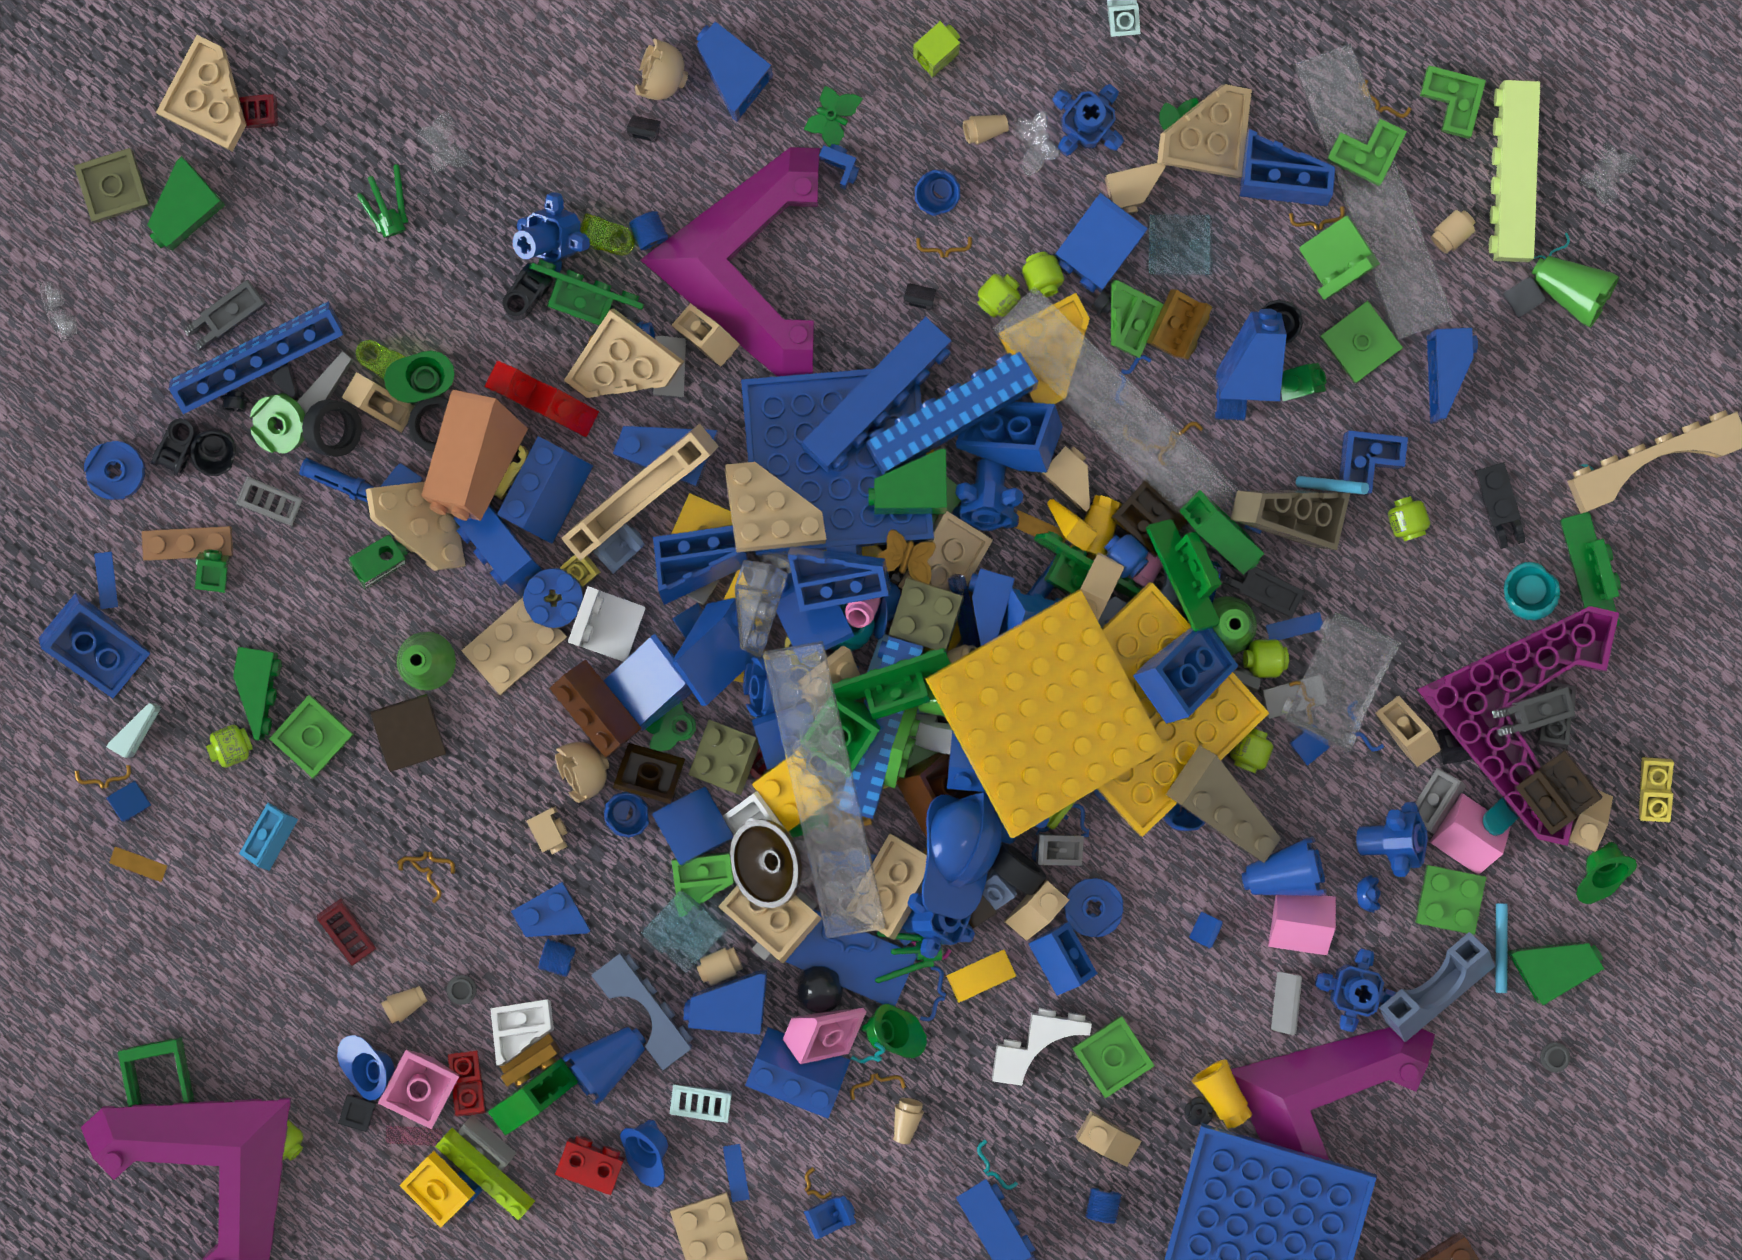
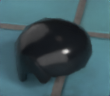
(1291, 317)
(203, 452)
(819, 989)

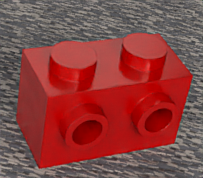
(590, 1165)

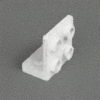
(606, 624)

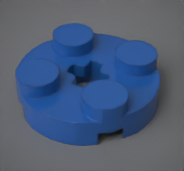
(98, 474)
(540, 586)
(1094, 890)

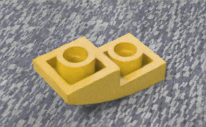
(981, 976)

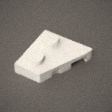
(519, 1028)

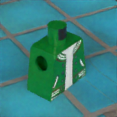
(371, 568)

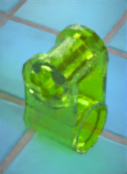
(603, 232)
(384, 357)

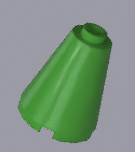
(1576, 287)
(1244, 617)
(436, 665)

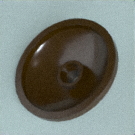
(765, 863)

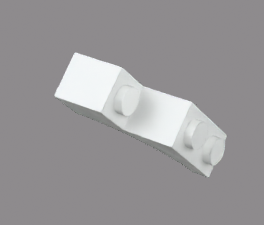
(1044, 1028)

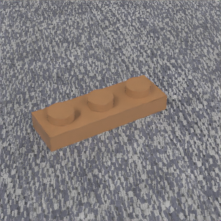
(185, 542)

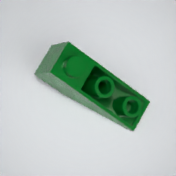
(254, 680)

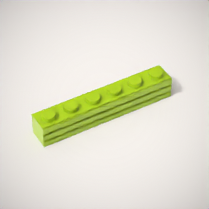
(485, 1173)

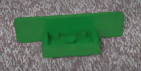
(580, 298)
(1591, 563)
(1073, 565)
(1188, 572)
(894, 686)

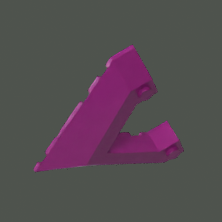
(700, 254)
(1496, 681)
(1290, 1085)
(237, 1136)

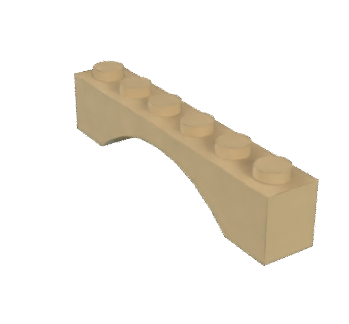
(1602, 485)
(640, 491)

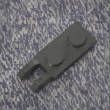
(227, 313)
(1537, 711)

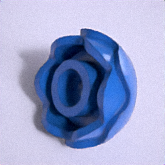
(1368, 894)

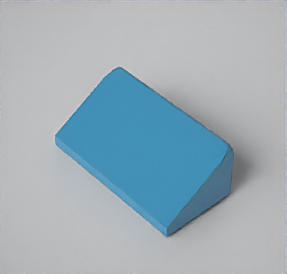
(268, 837)

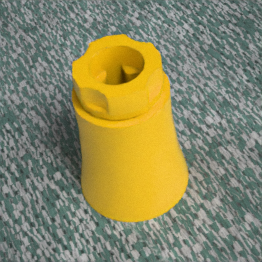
(1100, 518)
(1223, 1093)

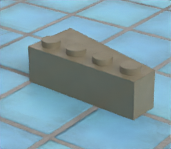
(1297, 515)
(1218, 800)

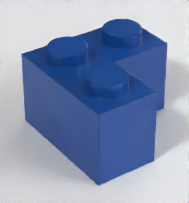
(1369, 450)

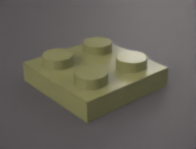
(112, 185)
(926, 614)
(724, 757)

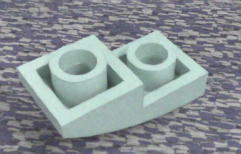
(1123, 17)

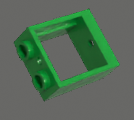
(1222, 532)
(128, 1070)

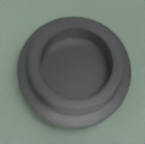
(461, 989)
(1554, 1057)

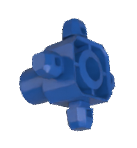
(1092, 131)
(550, 233)
(987, 501)
(1401, 839)
(935, 928)
(1346, 982)

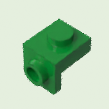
(1302, 381)
(211, 571)

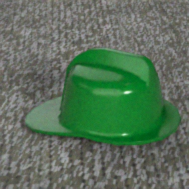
(419, 376)
(1605, 873)
(896, 1031)

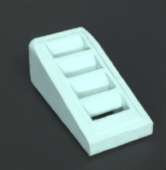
(132, 735)
(701, 1092)

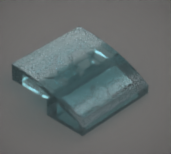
(1171, 233)
(684, 931)

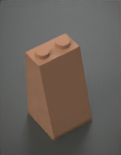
(471, 455)

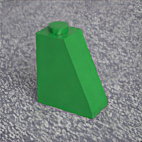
(182, 206)
(912, 488)
(1556, 967)
(533, 1097)

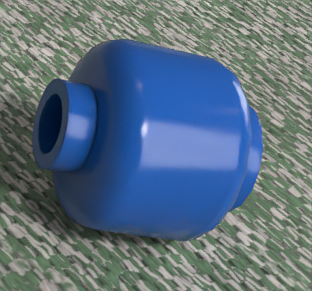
(1129, 553)

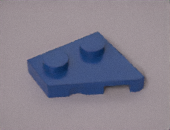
(551, 914)

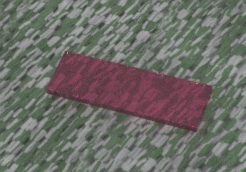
(413, 1135)

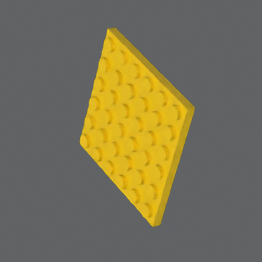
(1045, 713)
(1217, 725)

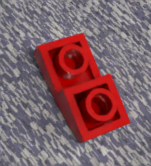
(468, 1090)

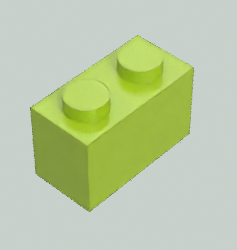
(937, 48)

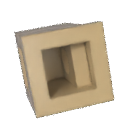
(548, 831)

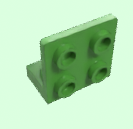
(1338, 256)

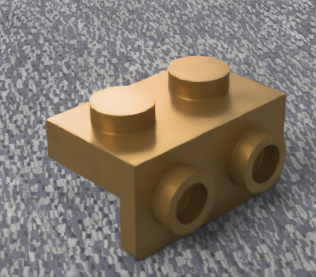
(1179, 325)
(539, 1054)

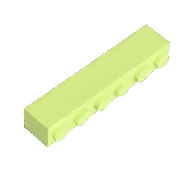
(1516, 171)

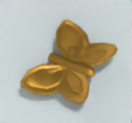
(908, 555)

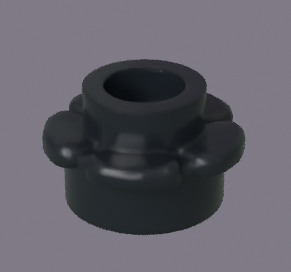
(1103, 302)
(233, 400)
(1191, 1108)

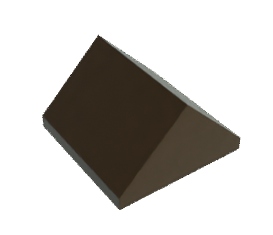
(649, 773)

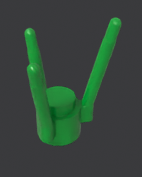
(390, 221)
(927, 962)

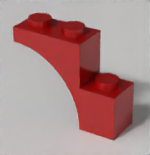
(541, 398)

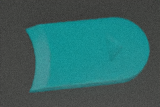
(1499, 817)

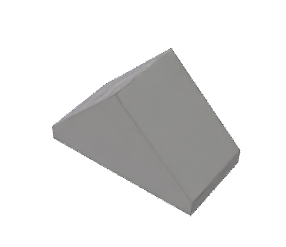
(1059, 849)

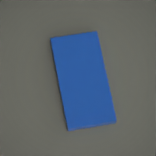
(857, 968)

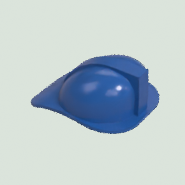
(961, 849)

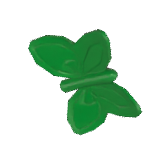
(830, 115)

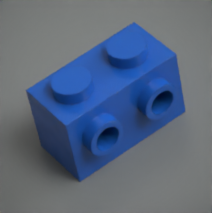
(1060, 958)

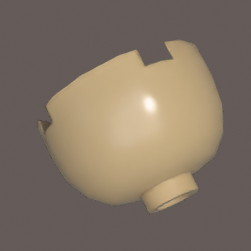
(661, 71)
(582, 768)

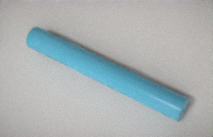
(1332, 485)
(1501, 954)

